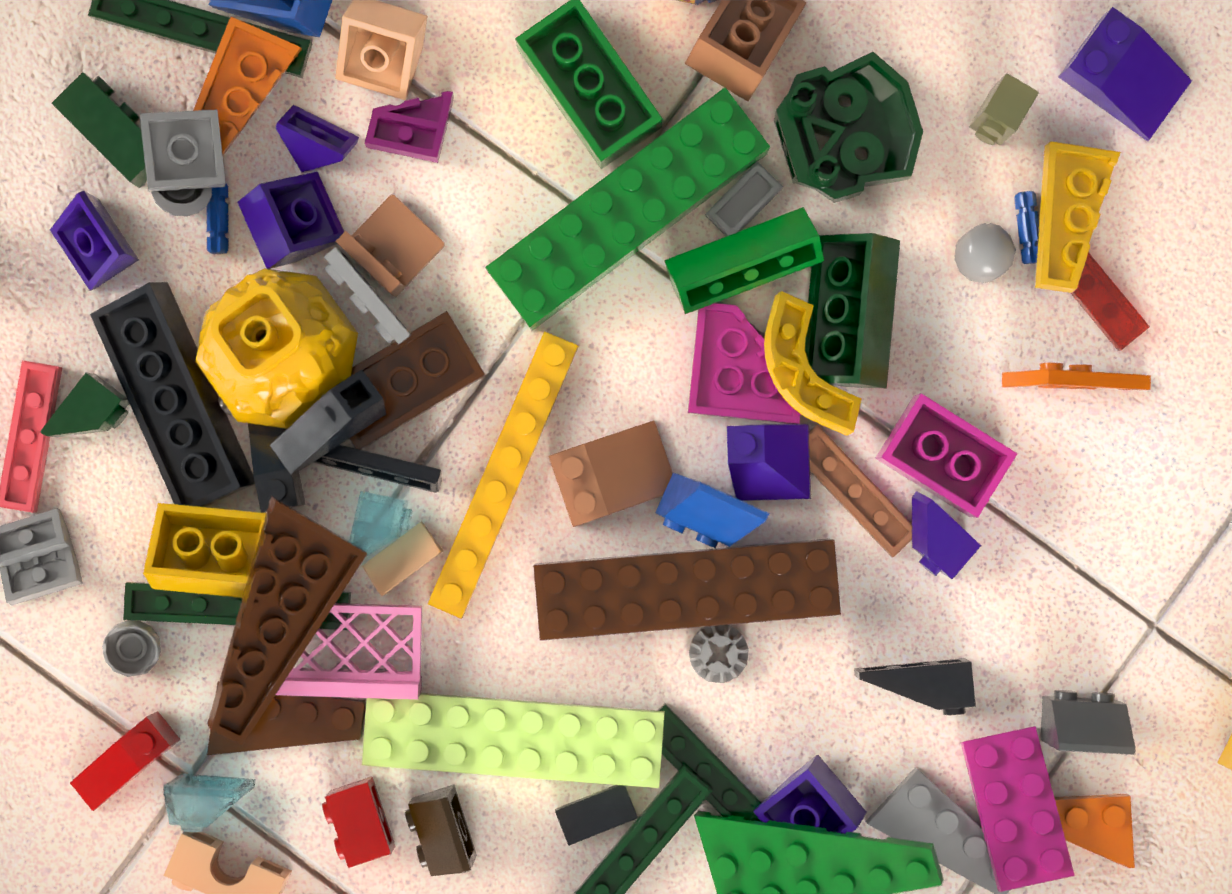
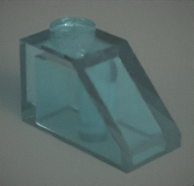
(379, 521)

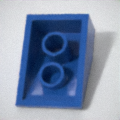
(293, 16)
(707, 511)

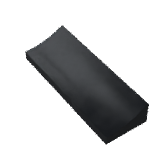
(172, 396)

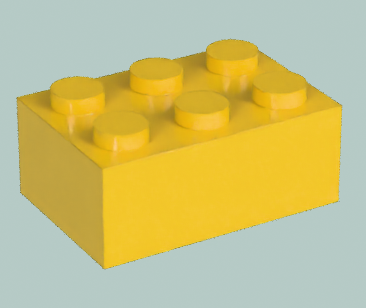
(202, 549)

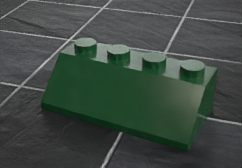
(853, 309)

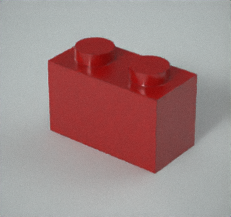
(358, 822)

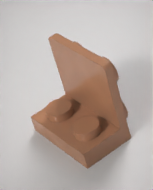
(392, 245)

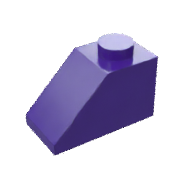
(939, 538)

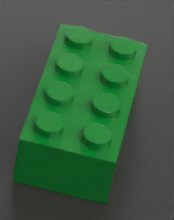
(589, 82)

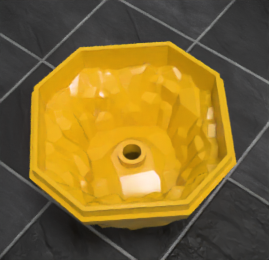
(297, 362)

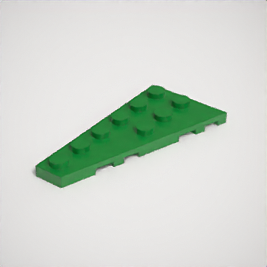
(811, 860)

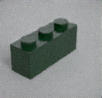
(105, 125)

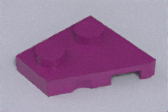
(411, 128)

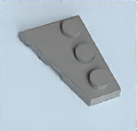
(364, 297)

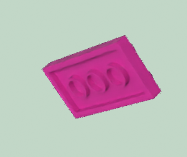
(1017, 809)

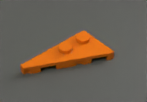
(1077, 377)
(1099, 825)

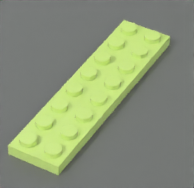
(515, 739)

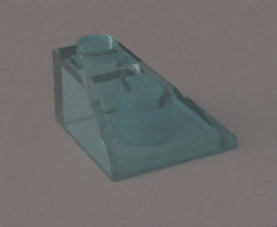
(201, 799)

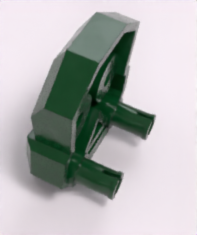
(879, 121)

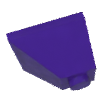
(769, 461)

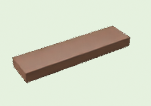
(857, 493)

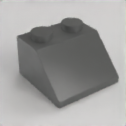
(1086, 724)

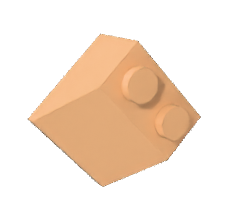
(380, 47)

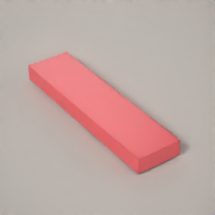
(26, 444)

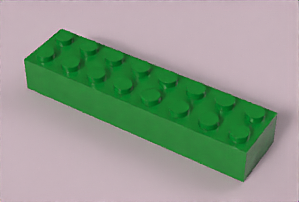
(628, 209)

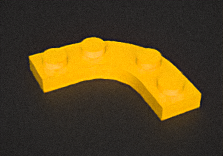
(794, 376)

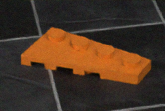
(243, 76)

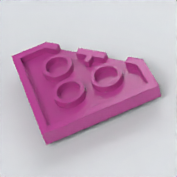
(732, 370)

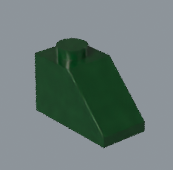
(88, 409)

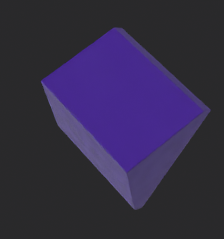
(92, 241)

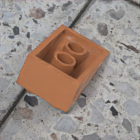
(743, 42)
(612, 473)

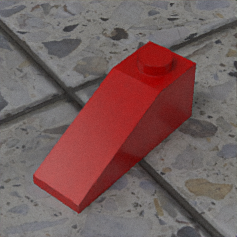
(125, 760)

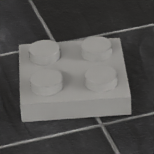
(182, 150)

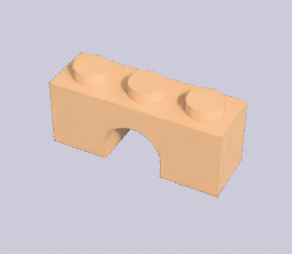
(197, 867)

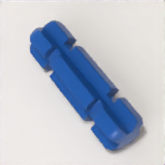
(217, 221)
(1027, 225)

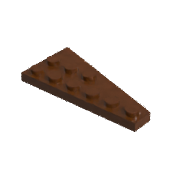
(287, 597)

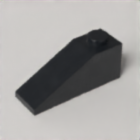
(268, 471)
(937, 684)

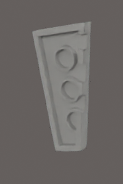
(925, 814)

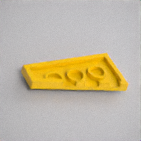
(1071, 200)

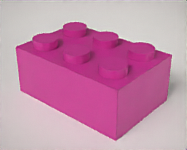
(946, 455)

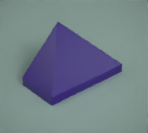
(313, 140)

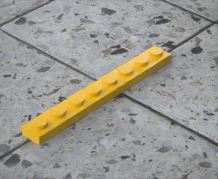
(503, 475)

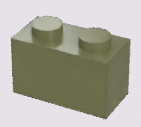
(1003, 110)

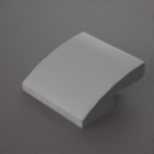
(37, 557)

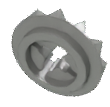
(717, 671)

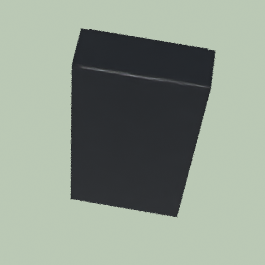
(596, 813)

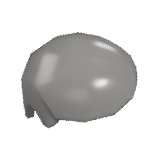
(984, 253)
(131, 648)

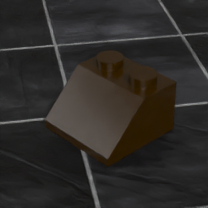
(441, 831)

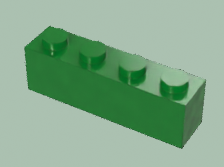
(744, 260)

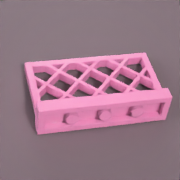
(357, 682)

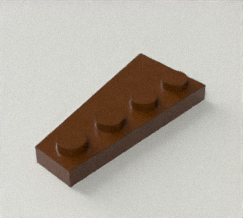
(298, 722)

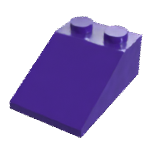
(1126, 74)

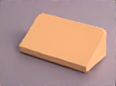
(402, 558)

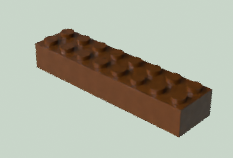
(687, 589)

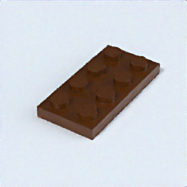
(417, 375)

